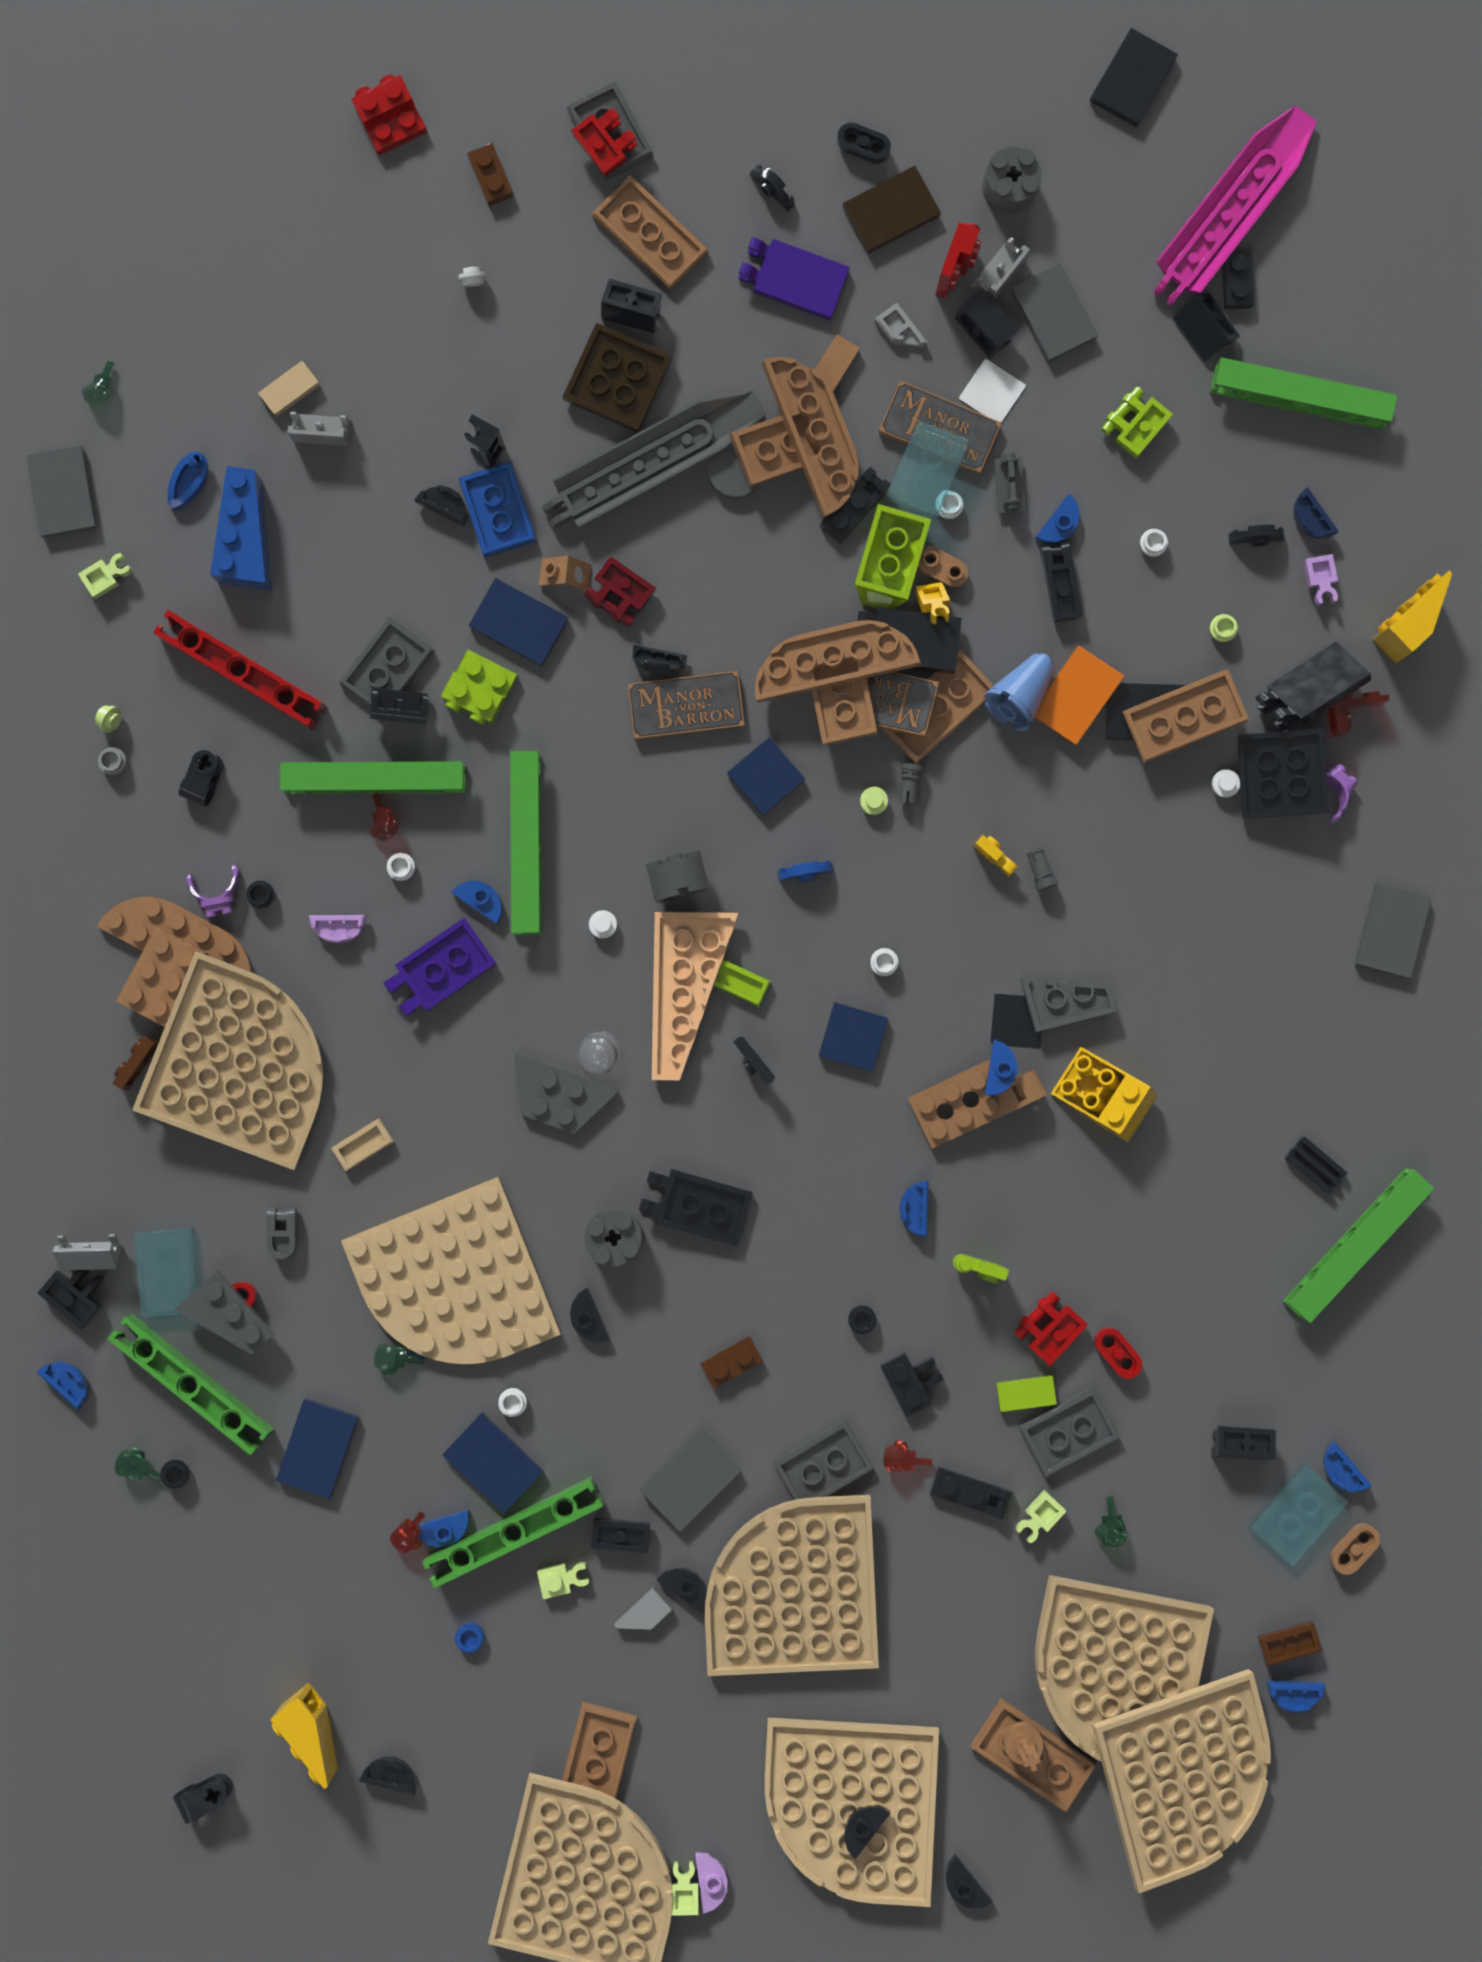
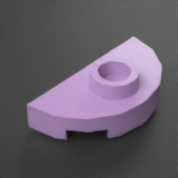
(337, 927)
(712, 1881)

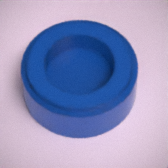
(469, 1637)

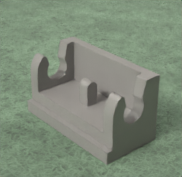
(1001, 269)
(320, 429)
(87, 1254)

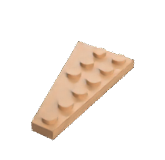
(686, 965)

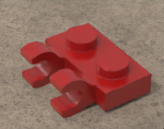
(599, 145)

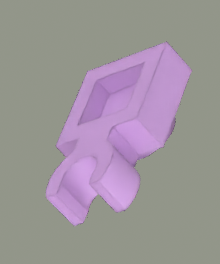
(1321, 573)

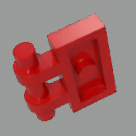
(1056, 1334)

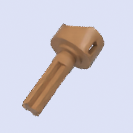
(1023, 1744)

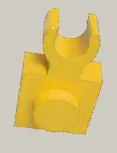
(933, 599)
(991, 850)

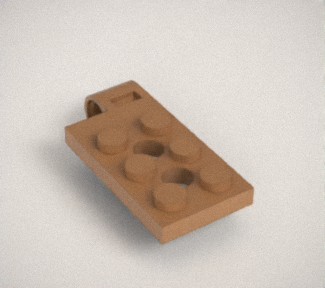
(1023, 1091)

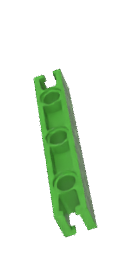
(1303, 393)
(372, 777)
(525, 842)
(1358, 1245)
(208, 1399)
(494, 1540)

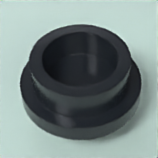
(260, 894)
(862, 1319)
(174, 1473)

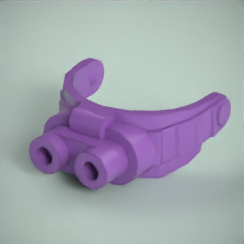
(1342, 786)
(220, 903)

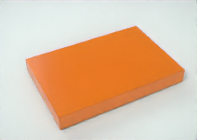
(1078, 695)

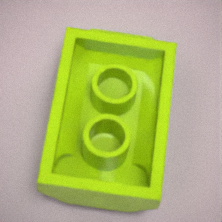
(891, 557)

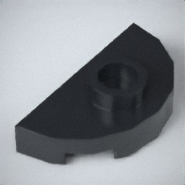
(772, 186)
(444, 502)
(1257, 535)
(658, 661)
(753, 1061)
(586, 1318)
(685, 1585)
(390, 1774)
(862, 1826)
(964, 1886)

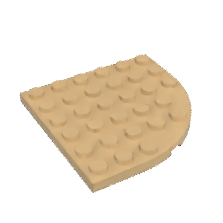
(236, 1064)
(454, 1279)
(795, 1591)
(1113, 1653)
(828, 1770)
(1186, 1776)
(582, 1879)

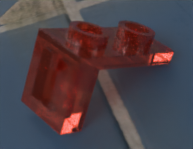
(1341, 721)

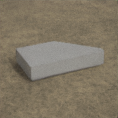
(899, 328)
(645, 1612)

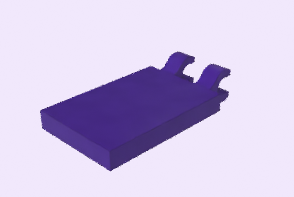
(795, 277)
(441, 967)

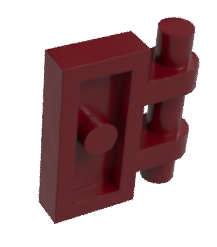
(625, 585)

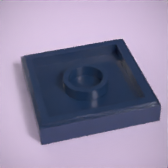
(766, 776)
(853, 1036)

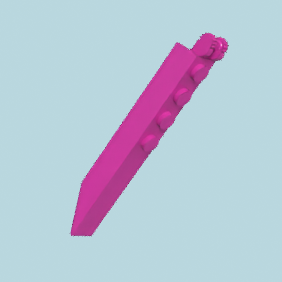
(1235, 203)

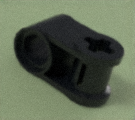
(199, 780)
(203, 1797)

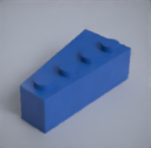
(241, 534)

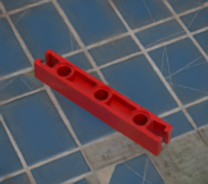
(224, 662)

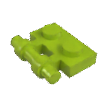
(1143, 428)
(987, 1270)

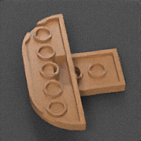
(804, 437)
(836, 670)
(168, 943)

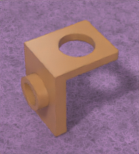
(561, 571)

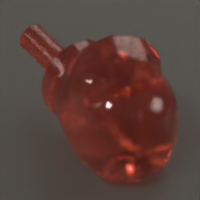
(385, 823)
(899, 1458)
(406, 1535)

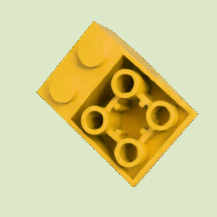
(1413, 619)
(1105, 1094)
(307, 1729)

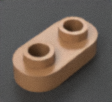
(941, 568)
(1356, 1551)

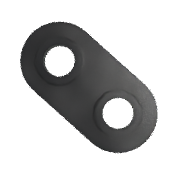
(866, 140)

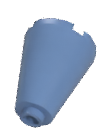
(1021, 692)

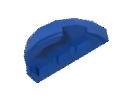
(1061, 523)
(805, 871)
(480, 897)
(1001, 1069)
(914, 1208)
(67, 1381)
(1342, 1470)
(444, 1530)
(1295, 1696)

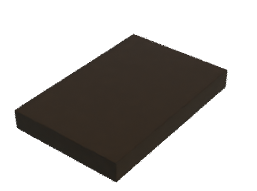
(891, 209)

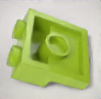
(478, 688)

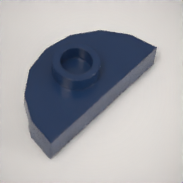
(1312, 518)

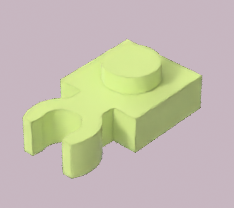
(101, 577)
(1044, 1513)
(556, 1579)
(684, 1893)

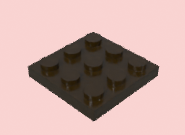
(617, 377)

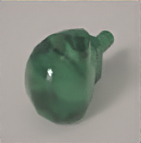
(99, 390)
(390, 1358)
(133, 1465)
(1112, 1529)

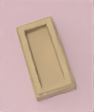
(289, 388)
(362, 1144)

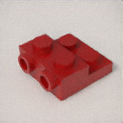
(388, 114)
(960, 256)

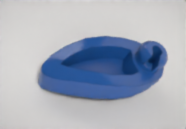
(187, 480)

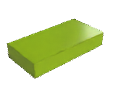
(741, 983)
(1026, 1393)

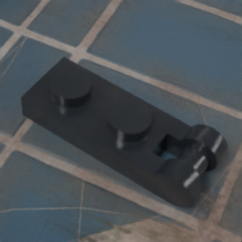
(857, 506)
(1061, 583)
(970, 1492)

